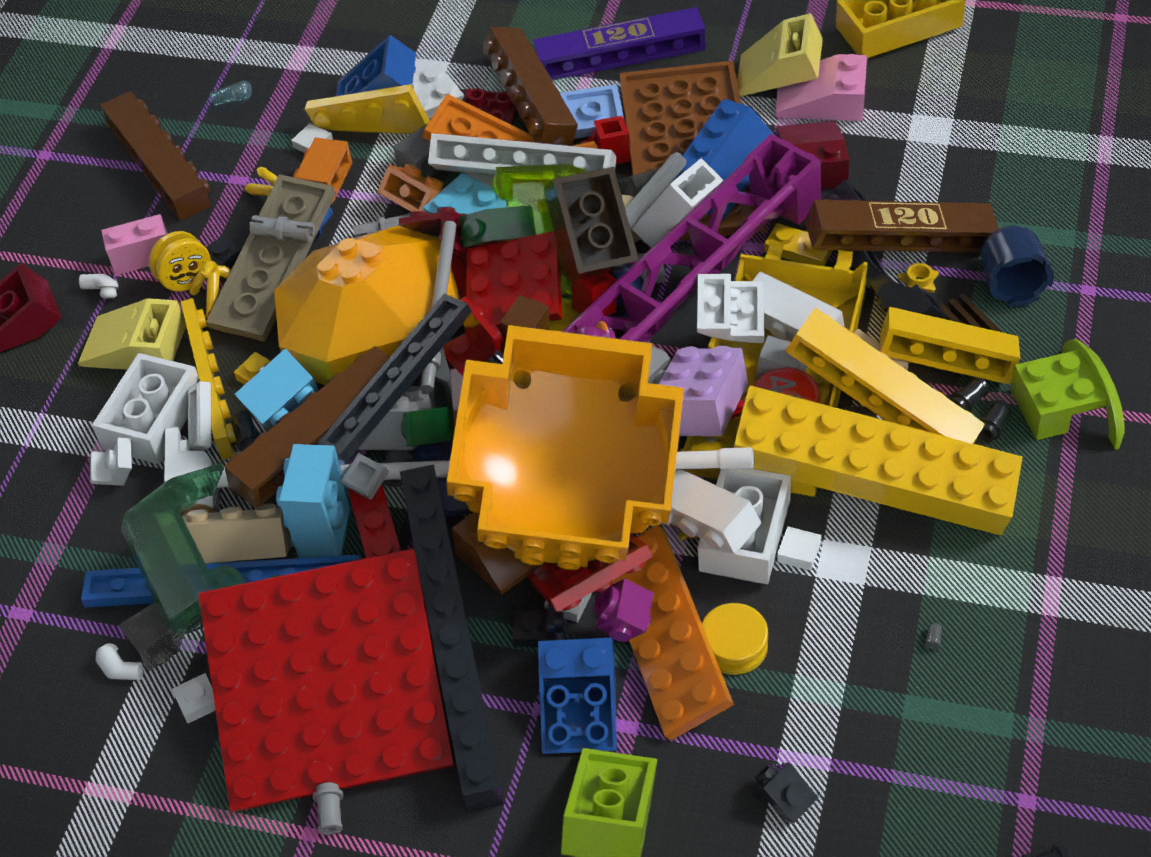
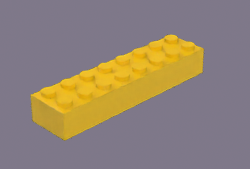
(880, 460)

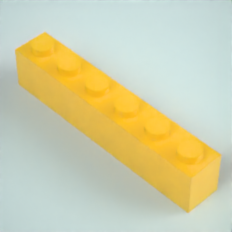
(878, 380)

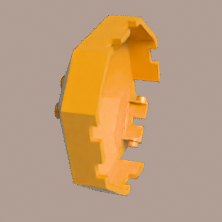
(357, 298)

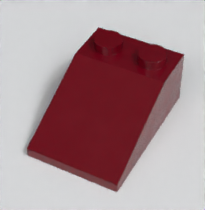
(825, 143)
(25, 307)

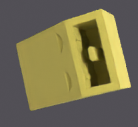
(782, 57)
(143, 327)

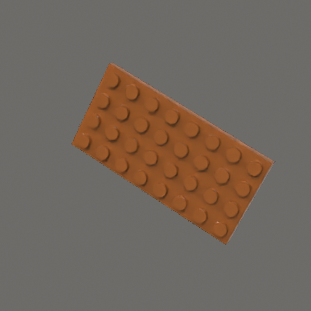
(669, 110)

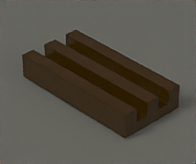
(968, 313)

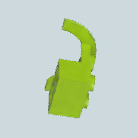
(1066, 385)

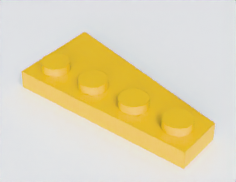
(370, 111)

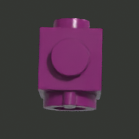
(623, 610)

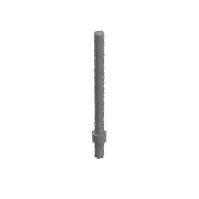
(440, 288)

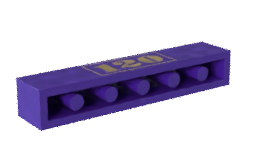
(621, 43)

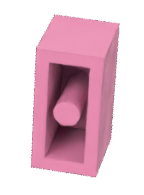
(132, 242)

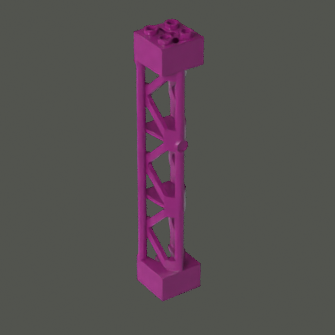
(780, 183)

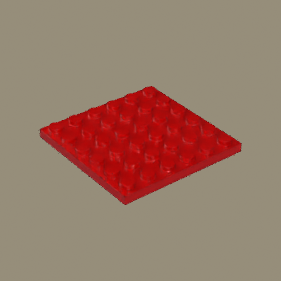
(324, 680)

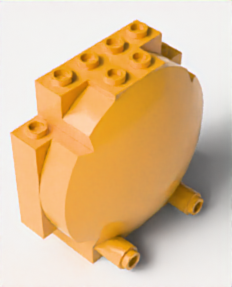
(565, 447)

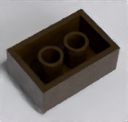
(590, 223)

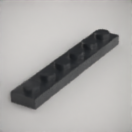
(396, 376)

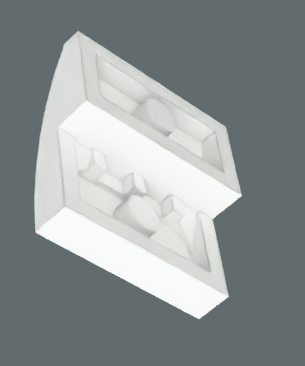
(730, 308)

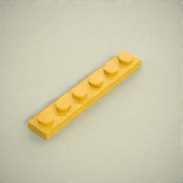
(206, 367)

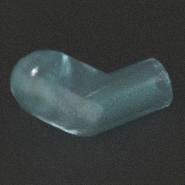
(235, 92)

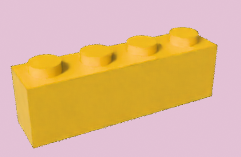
(949, 345)

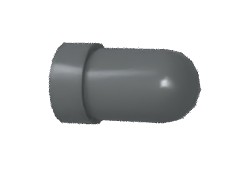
(933, 637)

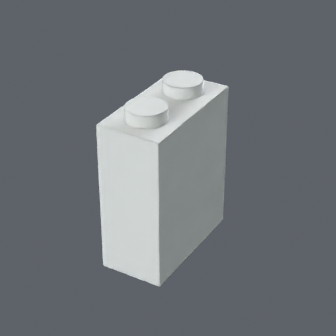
(677, 202)

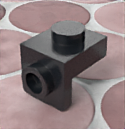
(784, 791)

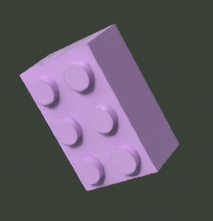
(711, 385)

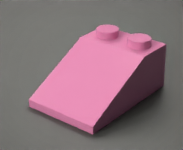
(833, 96)

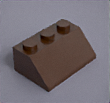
(493, 565)

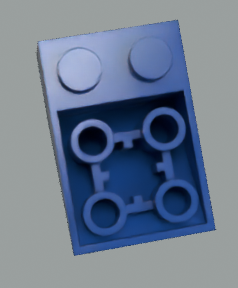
(577, 695)

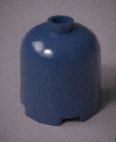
(1016, 265)

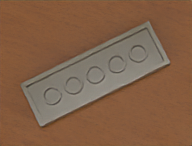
(248, 297)

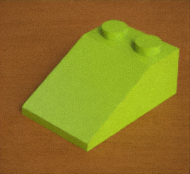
(608, 805)

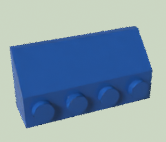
(726, 141)

